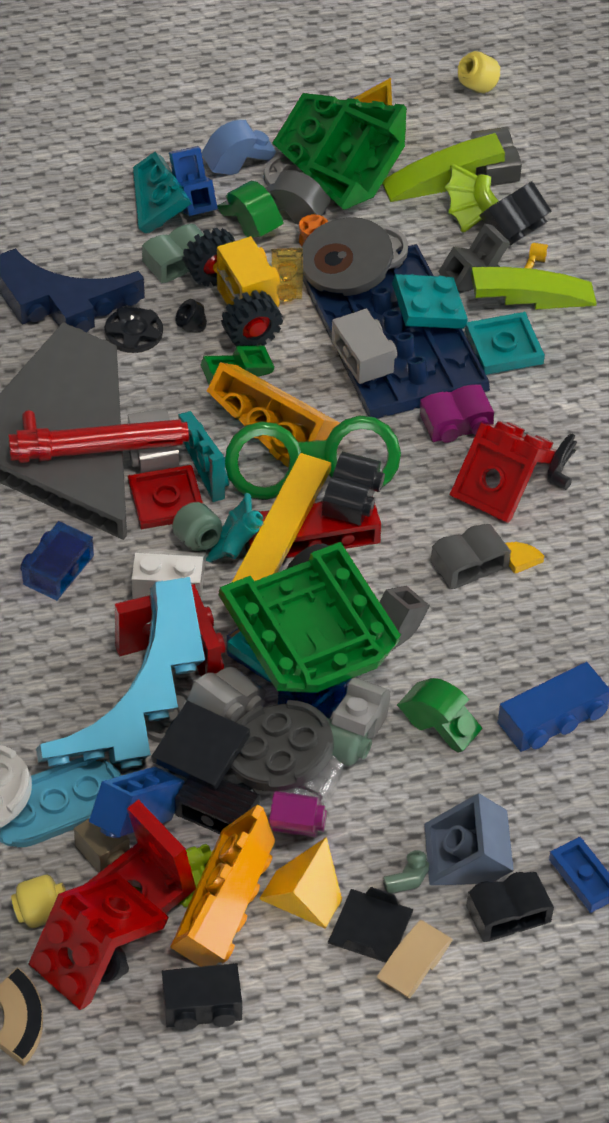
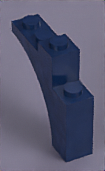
(71, 300)

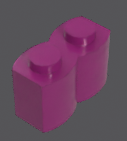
(455, 413)
(297, 814)

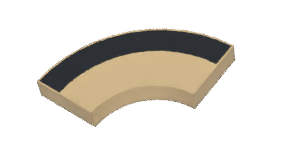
(22, 1017)

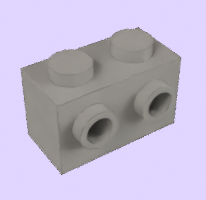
(363, 345)

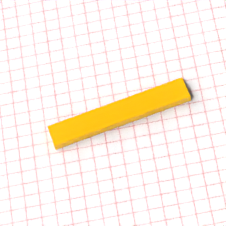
(285, 518)

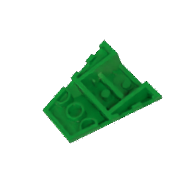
(344, 144)

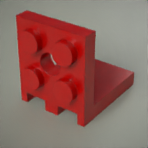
(512, 455)
(133, 632)
(155, 862)
(92, 924)

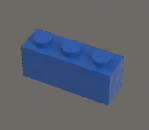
(554, 707)
(151, 786)

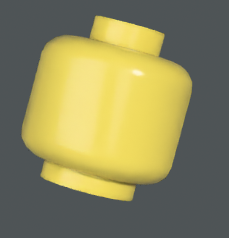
(478, 72)
(35, 900)

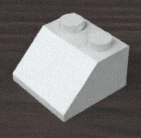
(164, 565)

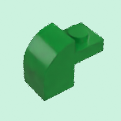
(253, 209)
(443, 707)

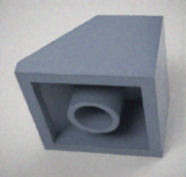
(469, 843)

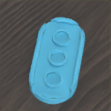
(58, 802)

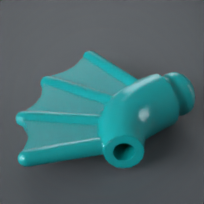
(237, 530)

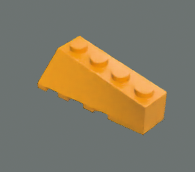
(256, 400)
(226, 890)

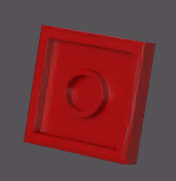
(162, 494)

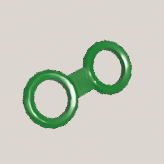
(319, 449)

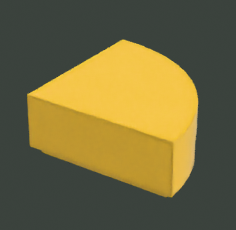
(523, 556)

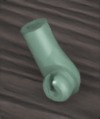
(412, 875)

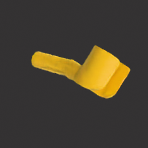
(537, 252)

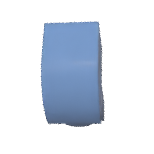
(233, 144)

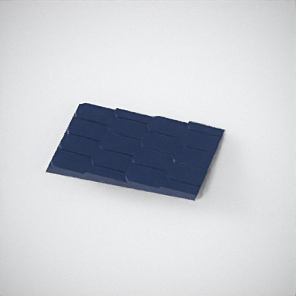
(427, 357)

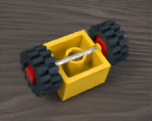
(242, 280)

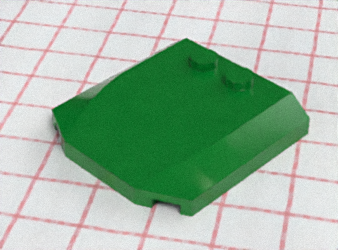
(312, 622)

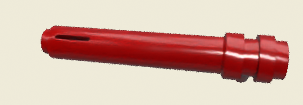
(45, 444)

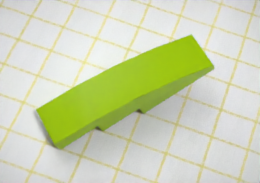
(434, 172)
(534, 286)

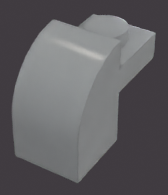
(362, 708)

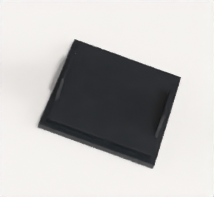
(371, 924)

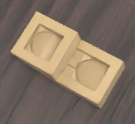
(413, 958)

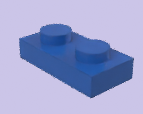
(582, 873)

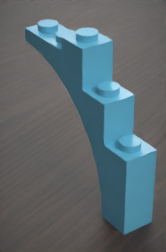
(122, 731)

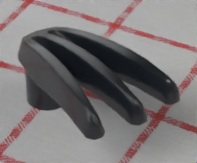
(558, 462)

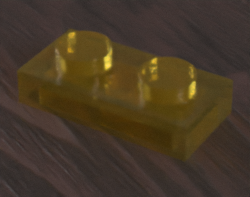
(290, 270)

